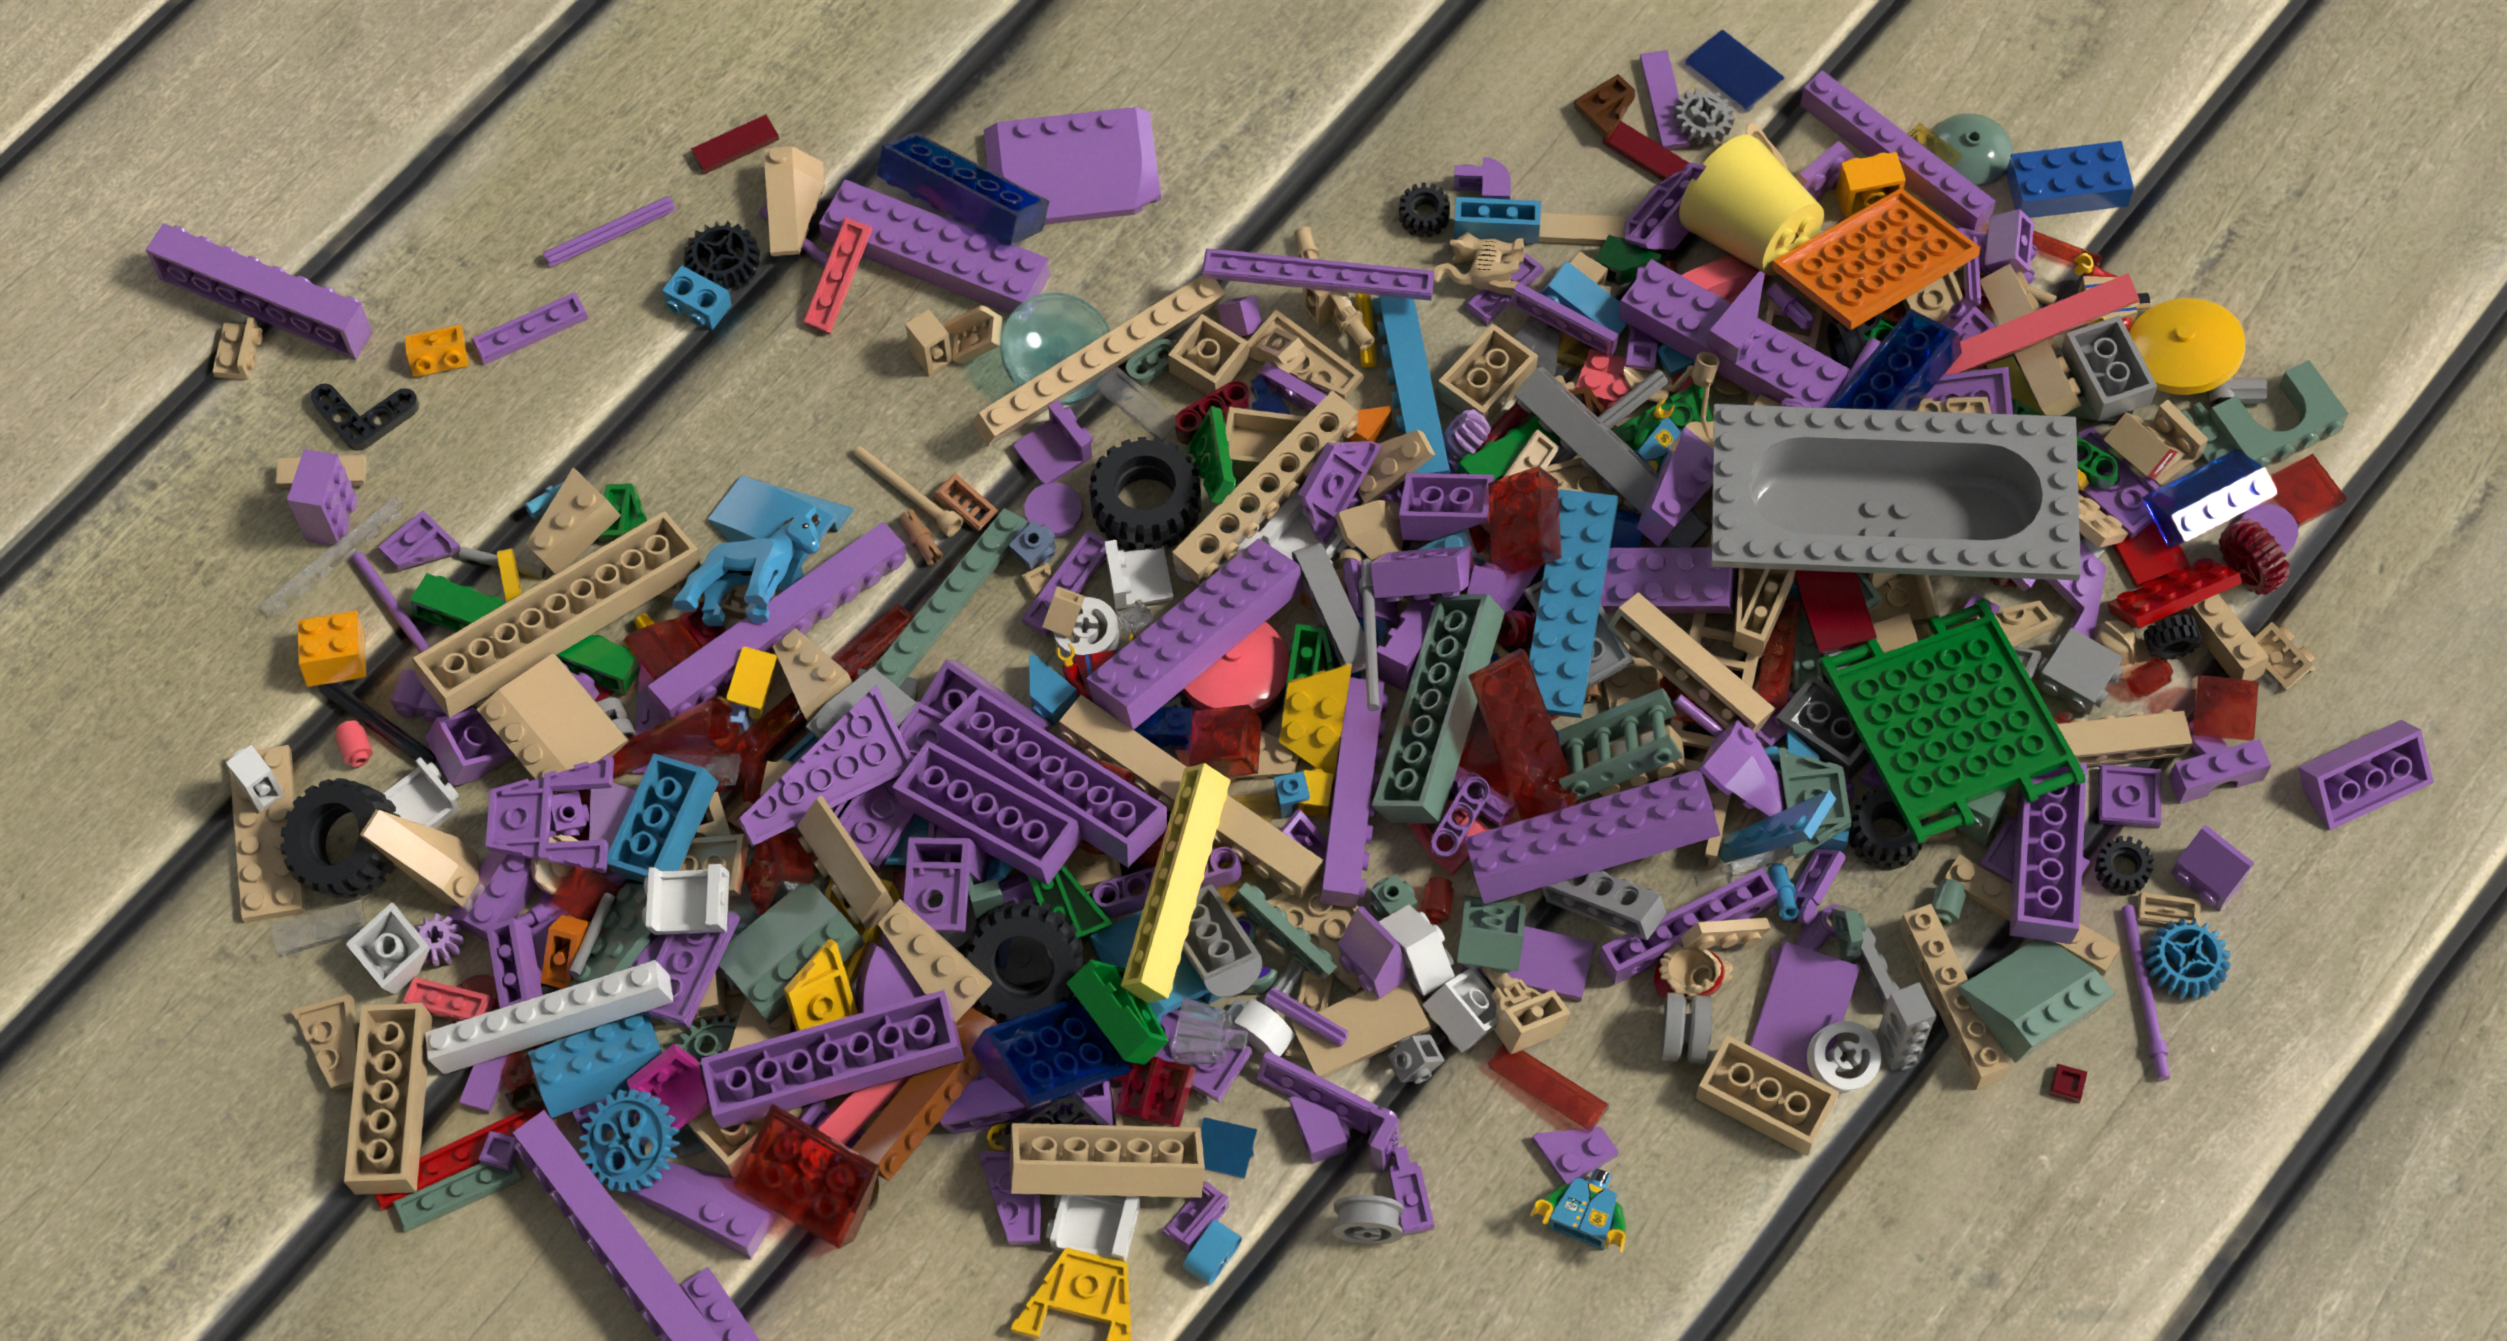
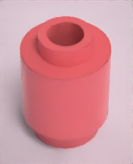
(353, 743)

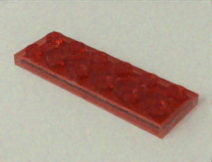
(1519, 729)

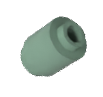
(1948, 901)

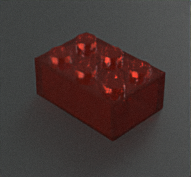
(1524, 520)

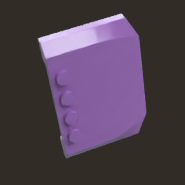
(1080, 161)

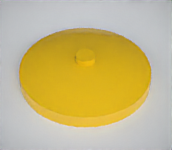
(2189, 345)

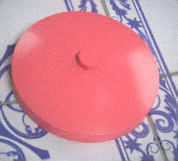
(1247, 674)

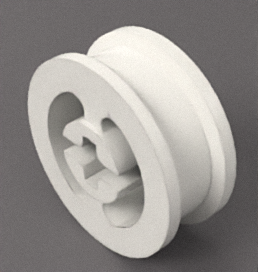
(1088, 643)
(1863, 1047)

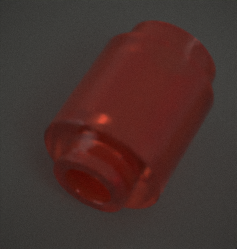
(2150, 677)
(1437, 899)

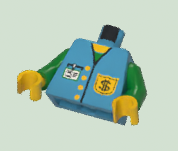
(1655, 436)
(1585, 1211)

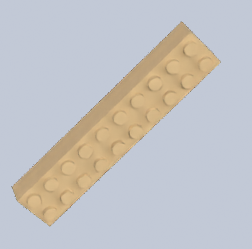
(556, 613)

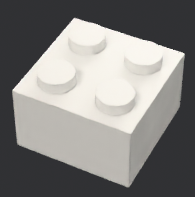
(1421, 948)

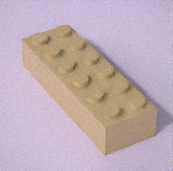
(388, 1099)
(1106, 1160)

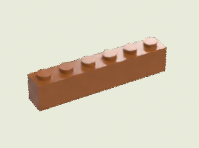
(922, 1103)

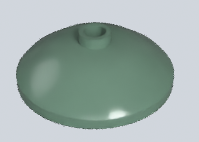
(1983, 159)

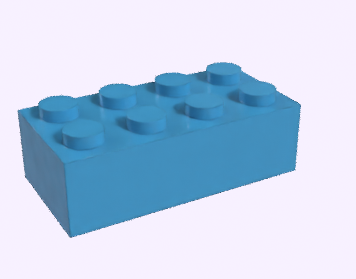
(661, 818)
(593, 1063)

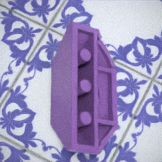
(1657, 219)

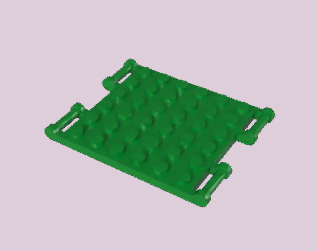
(1951, 719)

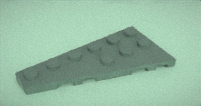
(619, 940)

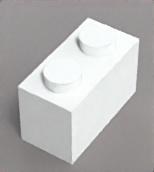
(255, 778)

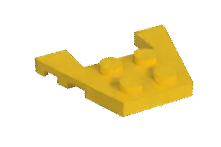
(1082, 1287)

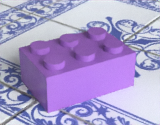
(322, 497)
(1422, 573)

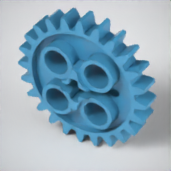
(605, 1154)

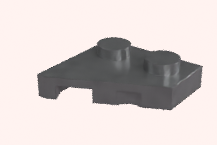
(1542, 340)

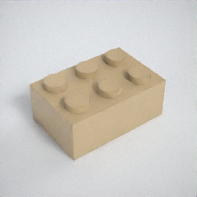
(1487, 374)

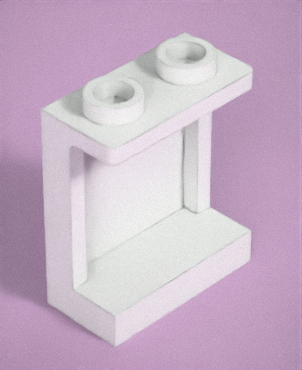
(1292, 531)
(424, 797)
(686, 900)
(1094, 1224)

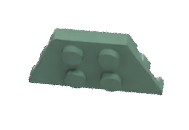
(1808, 778)

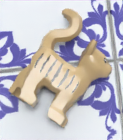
(1488, 268)

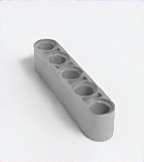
(1331, 605)

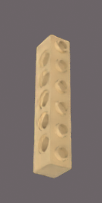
(1943, 976)

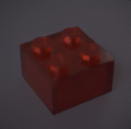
(1226, 740)

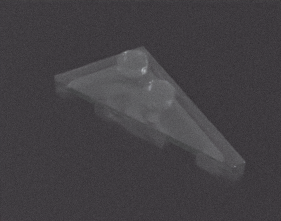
(1736, 869)

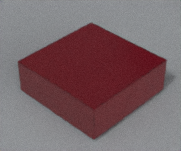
(2068, 1083)

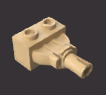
(1337, 307)
(1524, 1013)

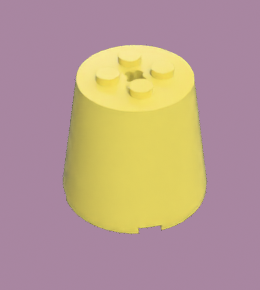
(1750, 204)

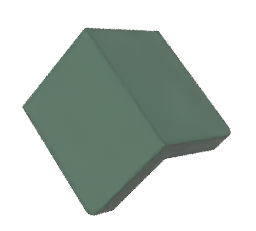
(984, 897)

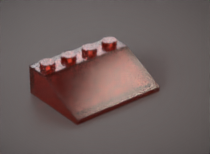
(808, 1178)

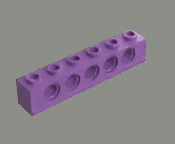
(1734, 901)

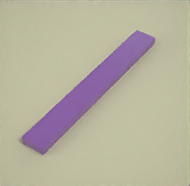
(1318, 274)
(486, 1077)

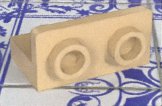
(237, 350)
(2285, 660)

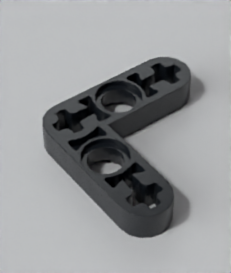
(365, 423)
(1065, 1115)

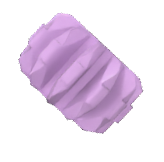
(1466, 433)
(447, 945)

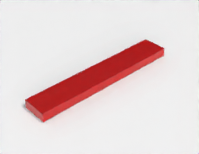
(458, 1155)

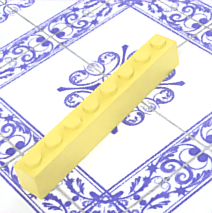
(1176, 883)

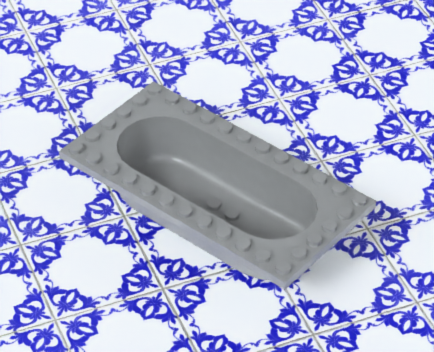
(1895, 492)

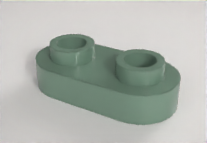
(1149, 361)

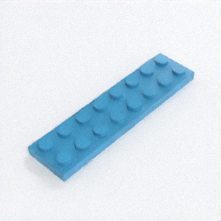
(1572, 601)

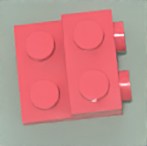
(1604, 377)

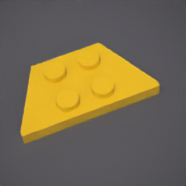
(1316, 716)
(820, 990)

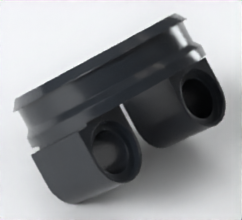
(1847, 344)

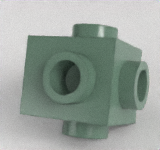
(1390, 896)

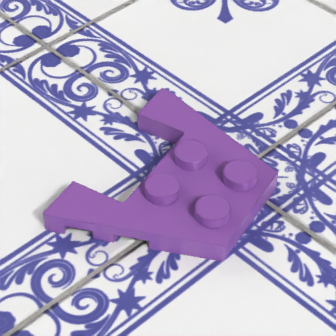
(2081, 594)

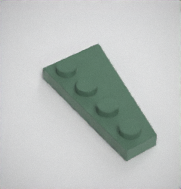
(1281, 931)

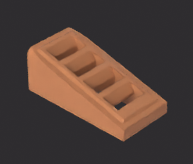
(963, 488)

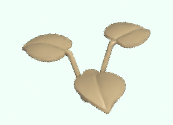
(1703, 375)

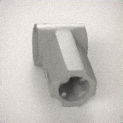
(2248, 390)

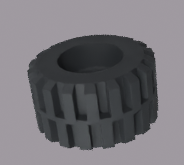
(1874, 845)

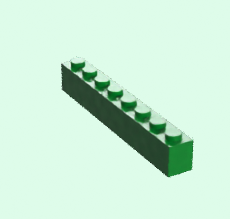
(459, 606)

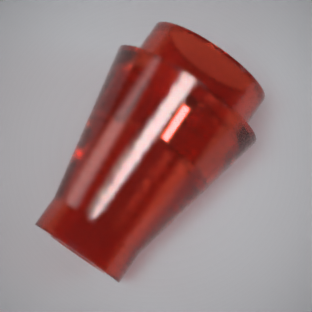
(752, 778)

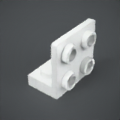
(1137, 575)

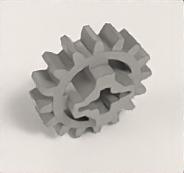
(1704, 116)

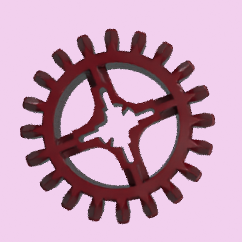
(2254, 555)

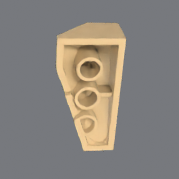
(792, 193)

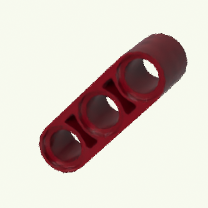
(1220, 398)

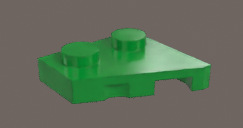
(628, 504)

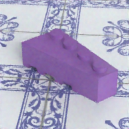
(1679, 488)

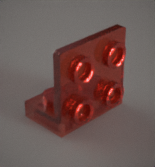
(2224, 707)
(775, 861)

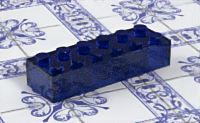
(962, 188)
(1902, 366)

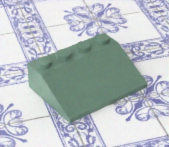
(782, 943)
(2035, 996)

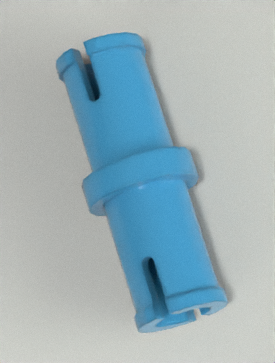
(1786, 891)

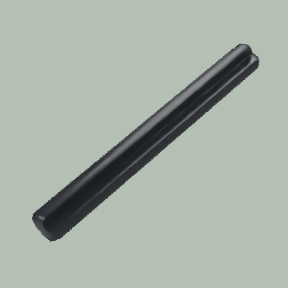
(377, 722)

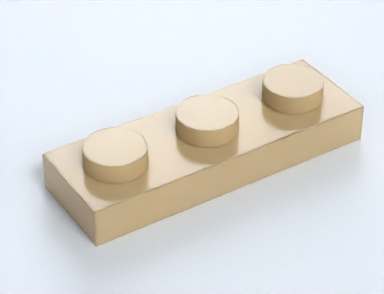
(1725, 933)

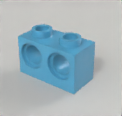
(700, 293)

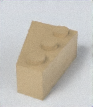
(571, 523)

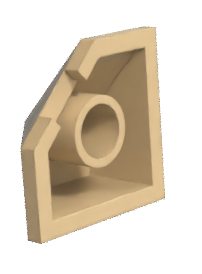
(1372, 528)

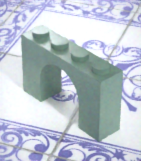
(2318, 413)

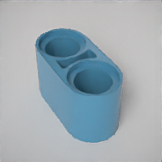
(1212, 1252)

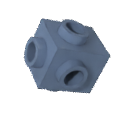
(1033, 545)

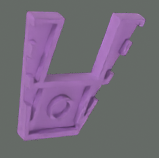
(522, 816)

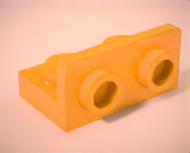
(436, 350)

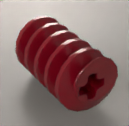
(1517, 629)

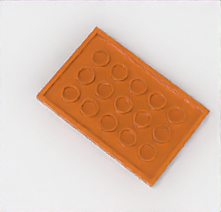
(1875, 258)

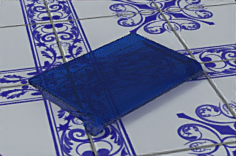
(1734, 69)

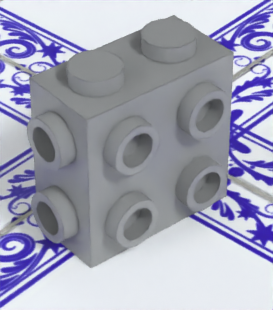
(2079, 671)

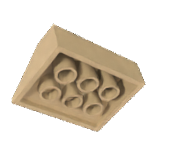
(551, 720)

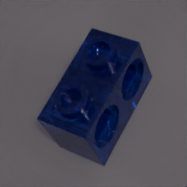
(1168, 727)

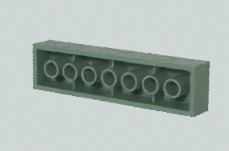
(1437, 709)

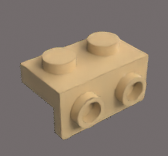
(974, 333)

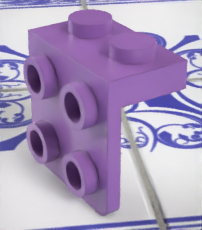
(1055, 446)

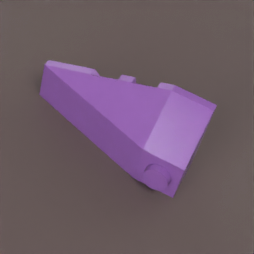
(1741, 766)

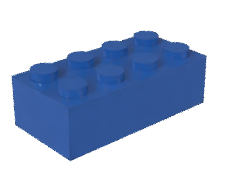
(2070, 179)

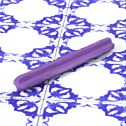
(608, 231)

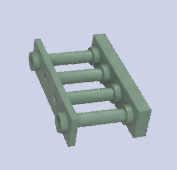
(1610, 726)

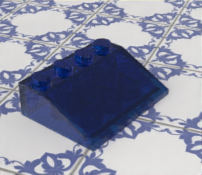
(1048, 1054)

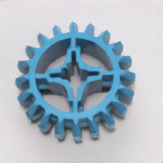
(2212, 972)

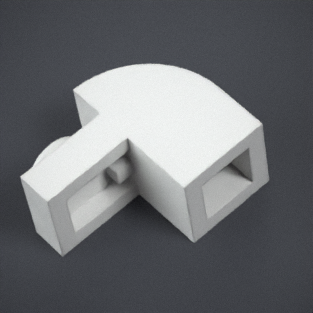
(1264, 1026)

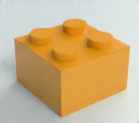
(1868, 181)
(331, 648)

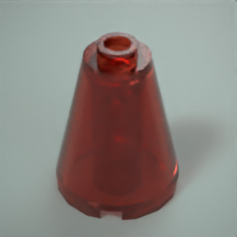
(699, 731)

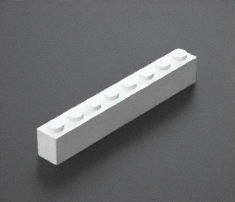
(549, 1017)

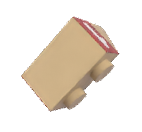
(2142, 446)

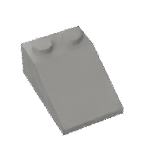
(896, 700)

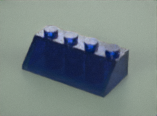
(2208, 496)

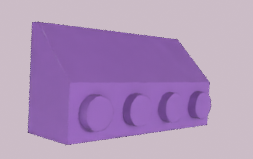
(2366, 773)
(499, 895)

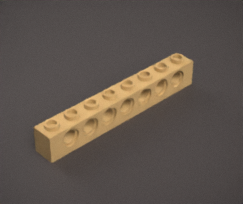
(1201, 566)

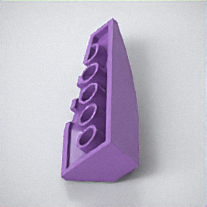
(709, 1206)

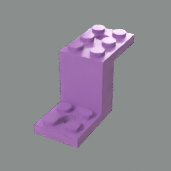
(943, 866)

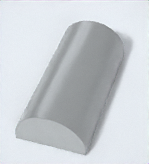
(1220, 946)

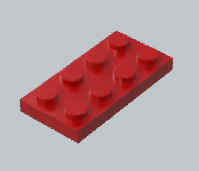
(2174, 592)

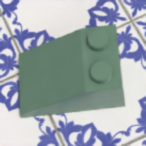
(1491, 934)

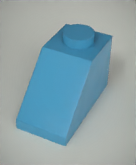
(1049, 692)

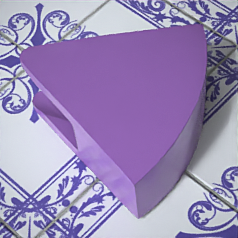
(883, 980)

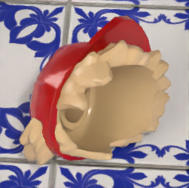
(1691, 972)

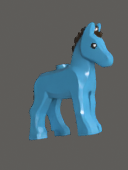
(752, 563)

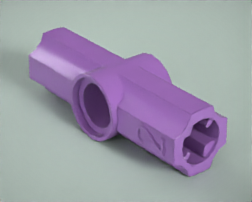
(1497, 807)

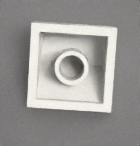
(390, 949)
(1464, 1009)

